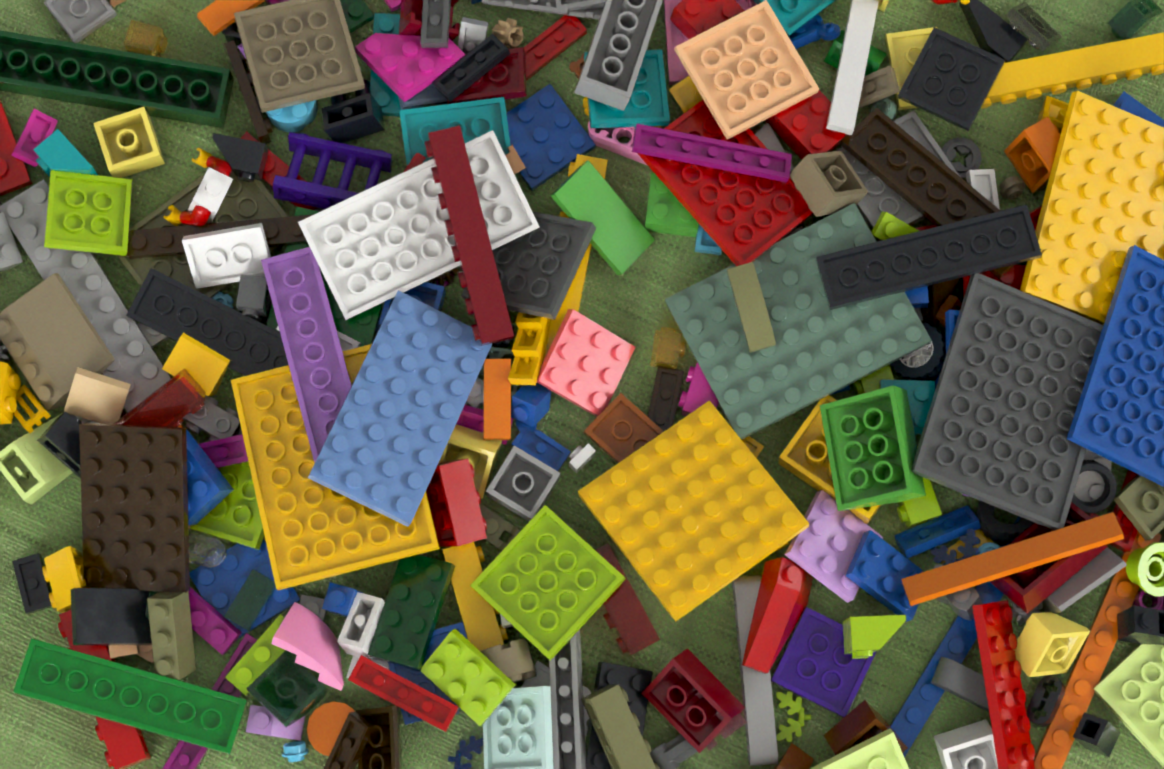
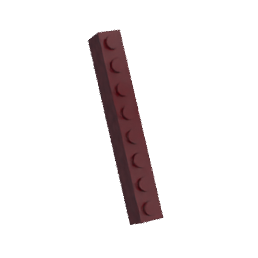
(470, 236)

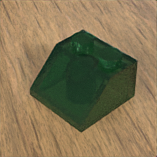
(287, 690)

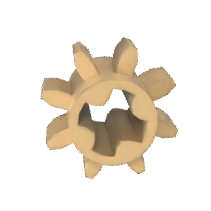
(508, 33)

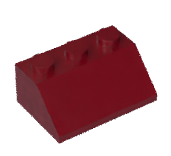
(693, 700)

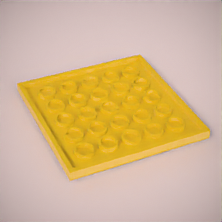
(693, 510)

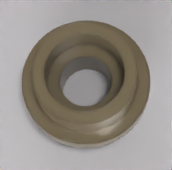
(1012, 187)

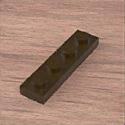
(245, 82)

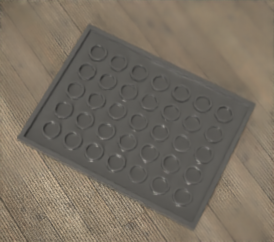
(1009, 403)

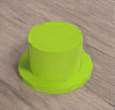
(1146, 568)

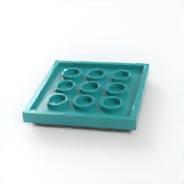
(473, 117)

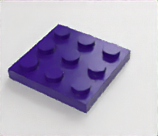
(817, 665)

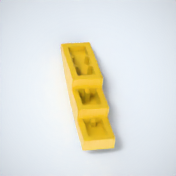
(529, 348)

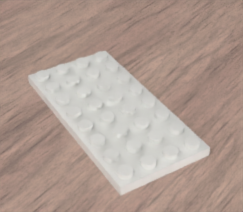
(398, 233)

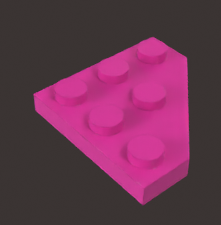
(404, 63)

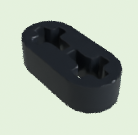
(1040, 698)

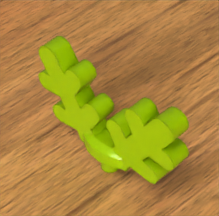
(786, 732)

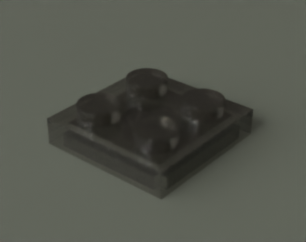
(1037, 30)

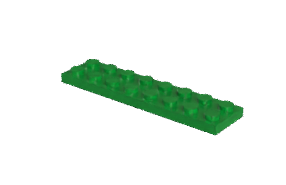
(130, 696)

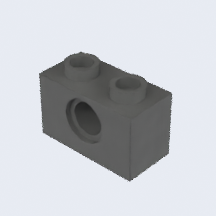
(254, 298)

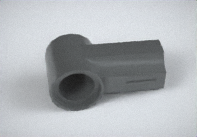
(671, 754)

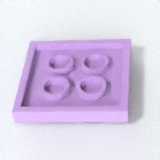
(829, 545)

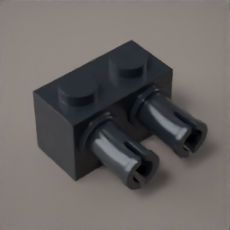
(354, 117)

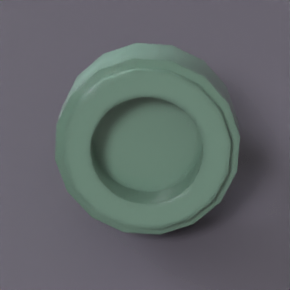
(887, 106)

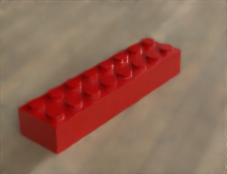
(800, 125)

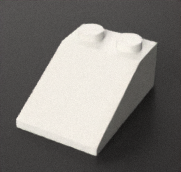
(967, 747)

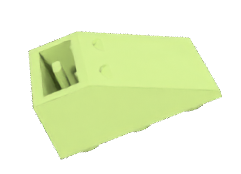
(31, 466)

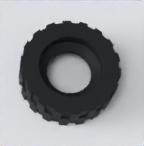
(996, 530)

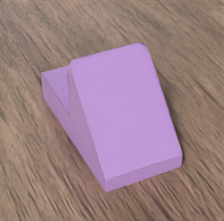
(264, 723)

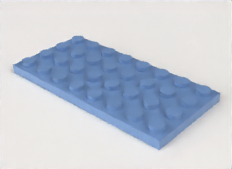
(401, 409)

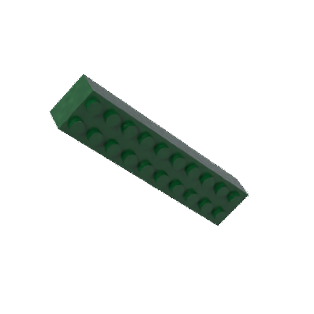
(114, 79)

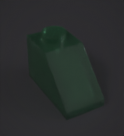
(1134, 18)

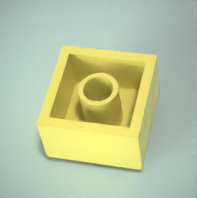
(129, 143)

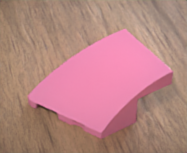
(313, 644)

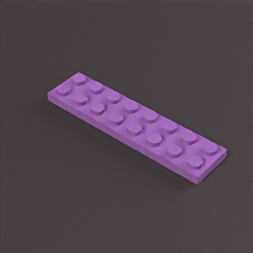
(308, 340)

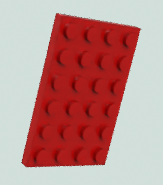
(734, 208)

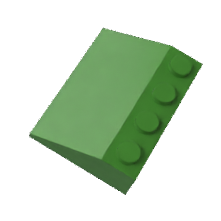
(871, 449)

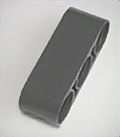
(961, 682)

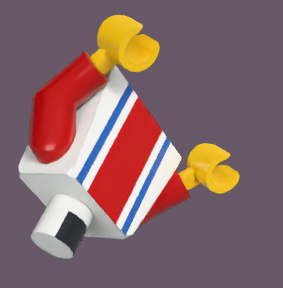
(209, 194)

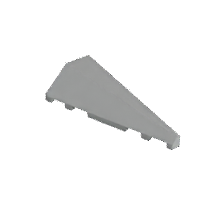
(578, 8)

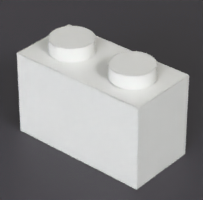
(361, 625)

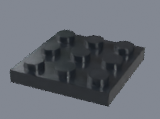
(951, 79)

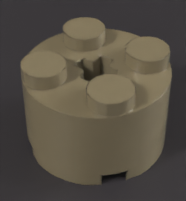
(513, 659)

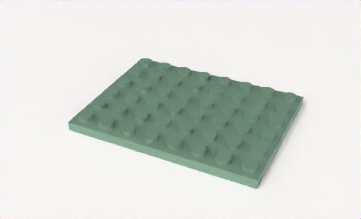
(814, 345)

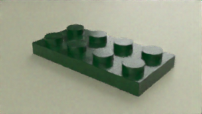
(411, 611)

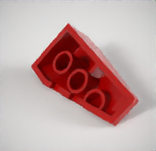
(778, 607)

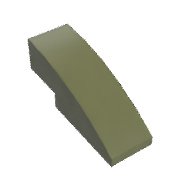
(751, 307)

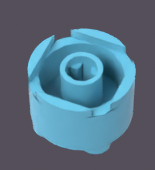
(294, 117)

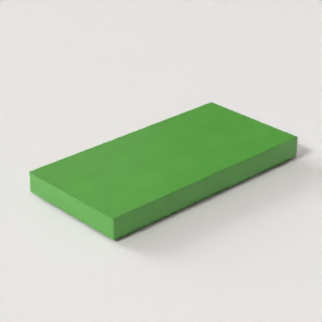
(618, 232)

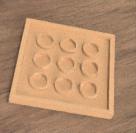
(746, 69)

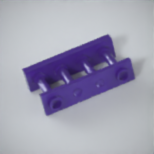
(315, 193)

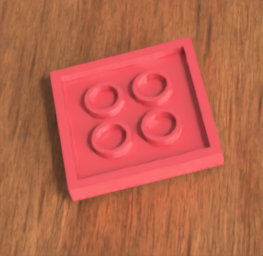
(585, 363)

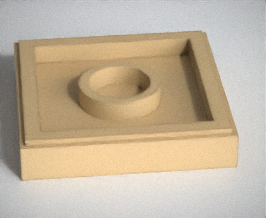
(96, 397)

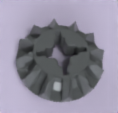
(963, 147)

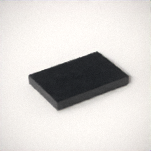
(109, 617)

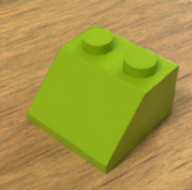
(869, 633)

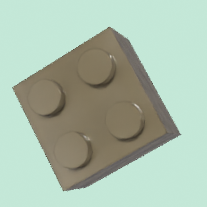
(827, 182)

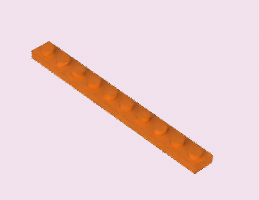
(1088, 666)

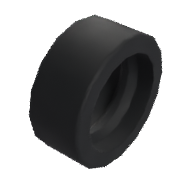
(1109, 488)

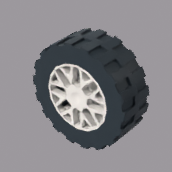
(925, 362)

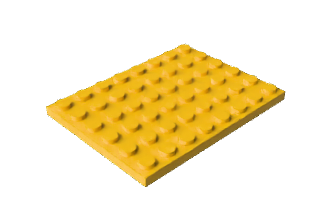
(1097, 205)
(306, 525)

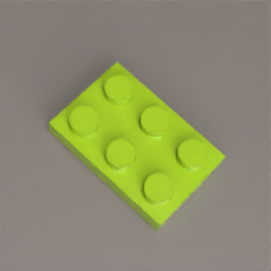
(467, 677)

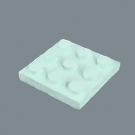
(520, 731)

